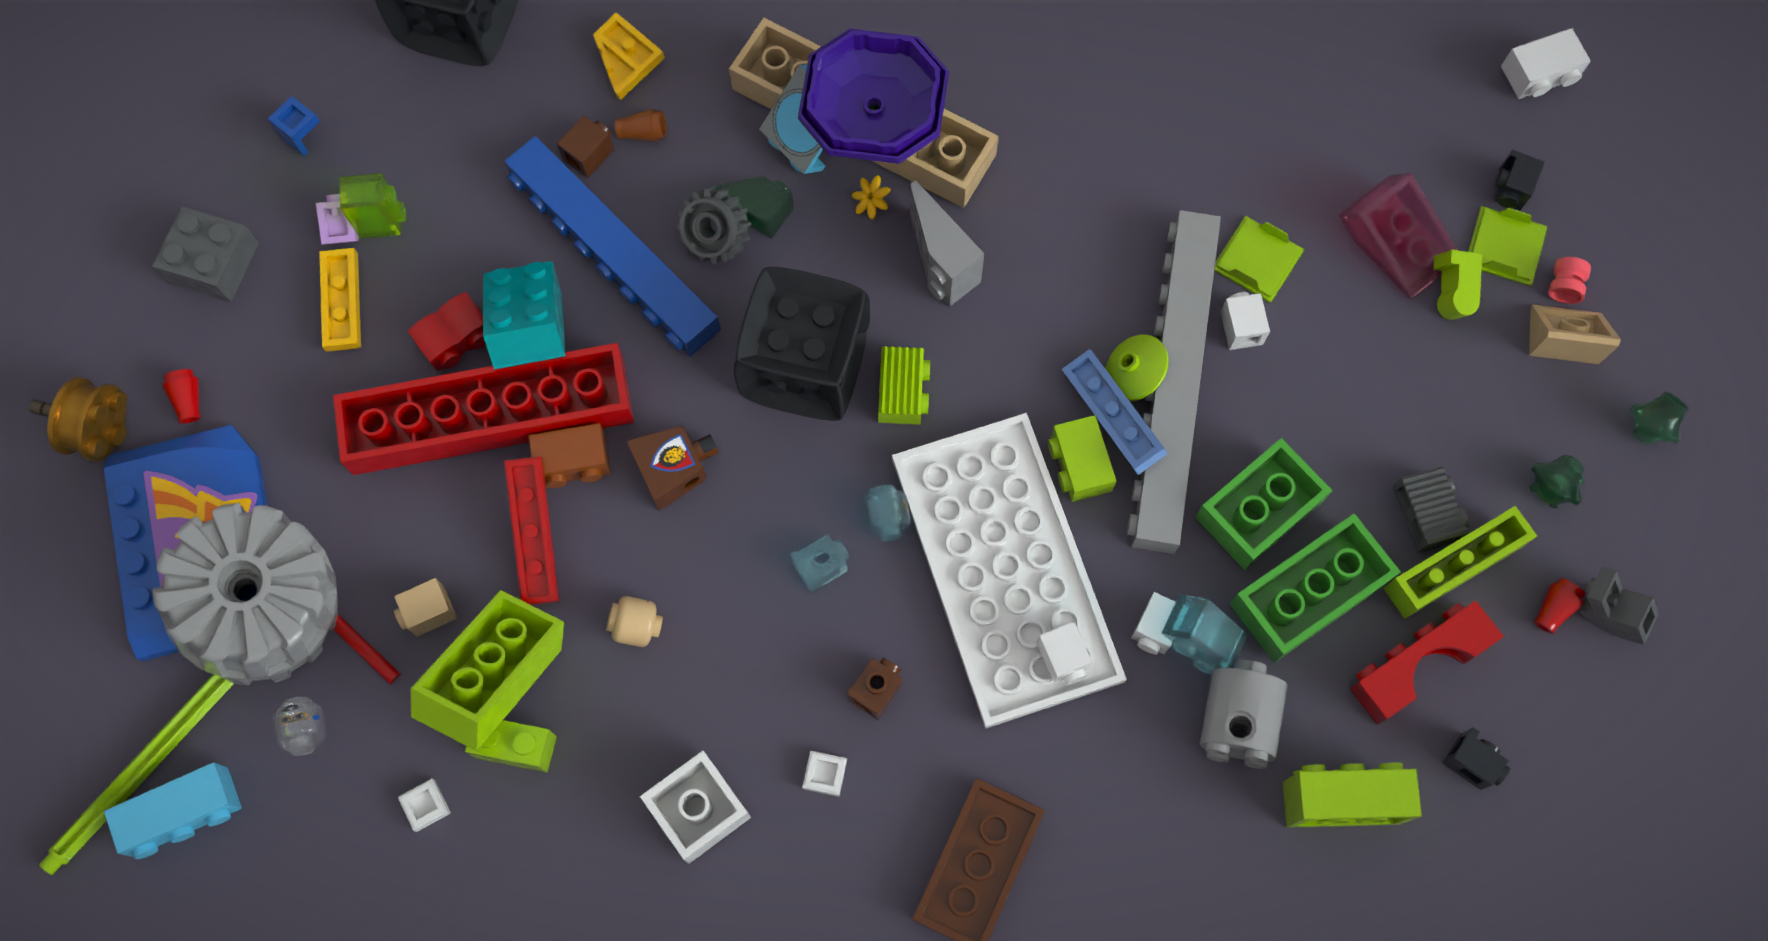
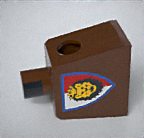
(671, 462)

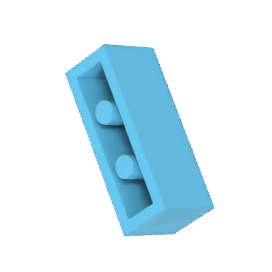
(173, 811)

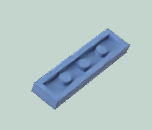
(1114, 411)

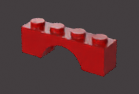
(1391, 686)

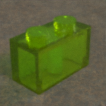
(371, 205)

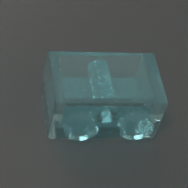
(1204, 633)

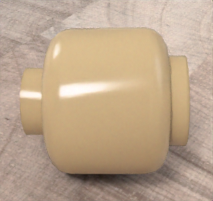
(633, 621)

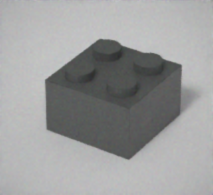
(206, 254)

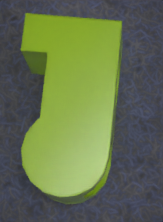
(1459, 283)

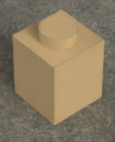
(424, 607)

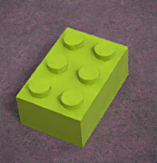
(1351, 796)

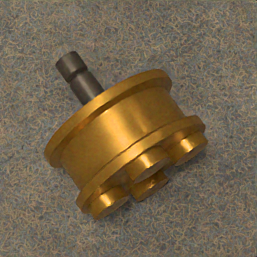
(85, 418)

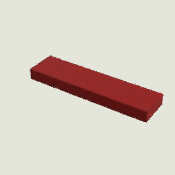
(531, 530)

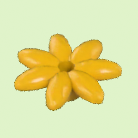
(871, 196)

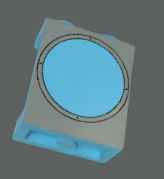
(787, 132)

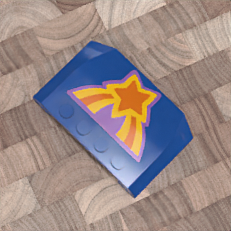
(156, 493)

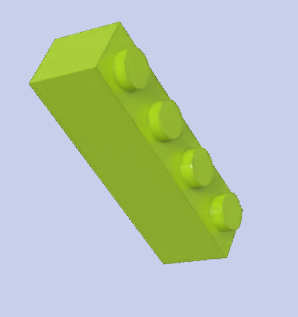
(1459, 562)

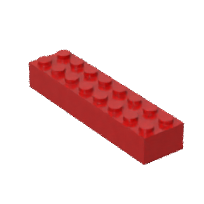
(480, 409)

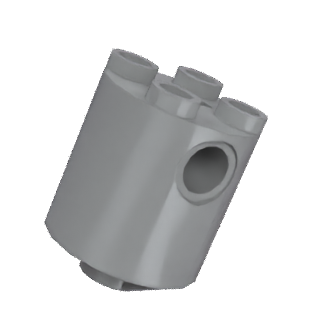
(1246, 701)

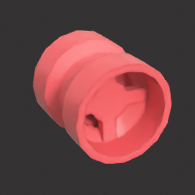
(1569, 280)

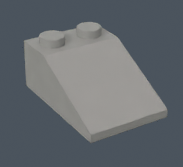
(947, 253)

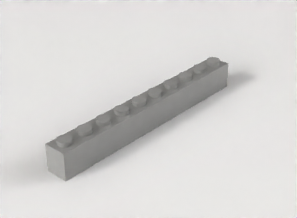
(1174, 403)

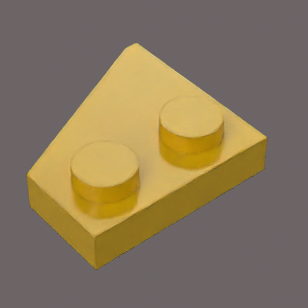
(626, 54)

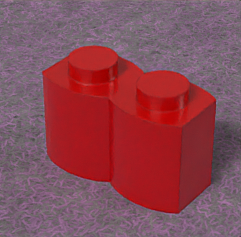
(449, 332)

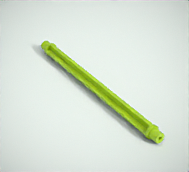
(135, 773)

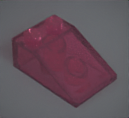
(1399, 232)

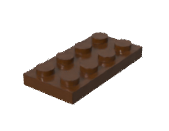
(978, 864)

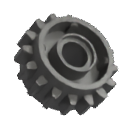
(697, 229)

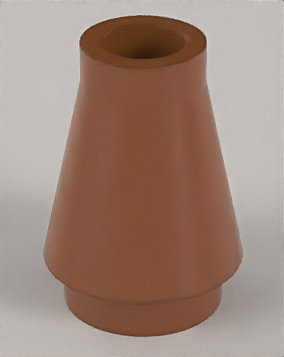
(644, 126)

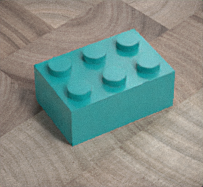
(523, 315)

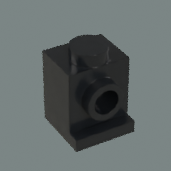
(1517, 179)
(1477, 760)

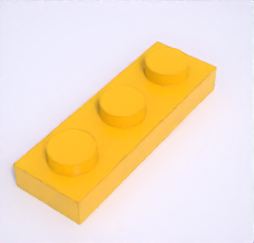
(340, 299)

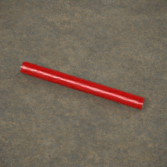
(365, 650)

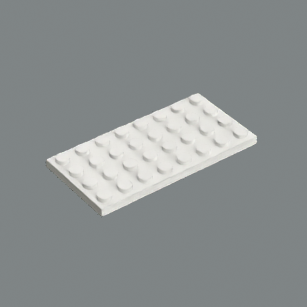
(1004, 566)

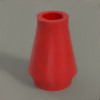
(183, 394)
(1559, 604)

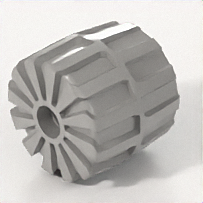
(256, 636)

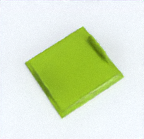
(1508, 243)
(1258, 258)

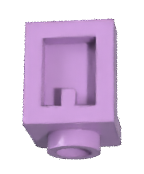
(333, 223)

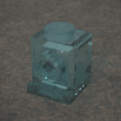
(818, 574)

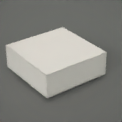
(824, 773)
(424, 805)

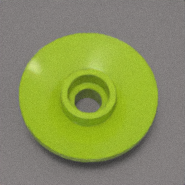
(1147, 369)

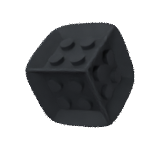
(450, 29)
(802, 343)

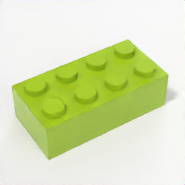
(487, 670)

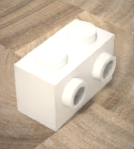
(1545, 64)

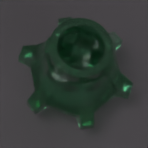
(1659, 419)
(1559, 481)

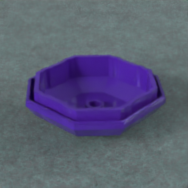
(868, 71)

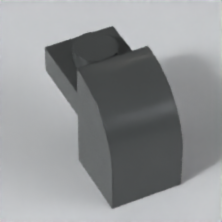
(1618, 609)

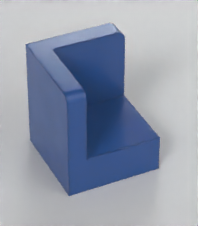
(293, 122)

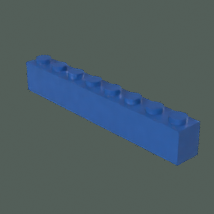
(612, 246)

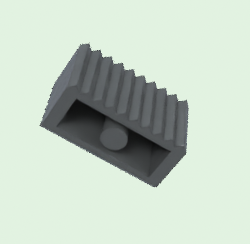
(1431, 508)

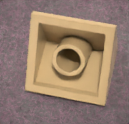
(1570, 335)

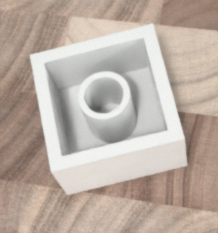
(695, 807)

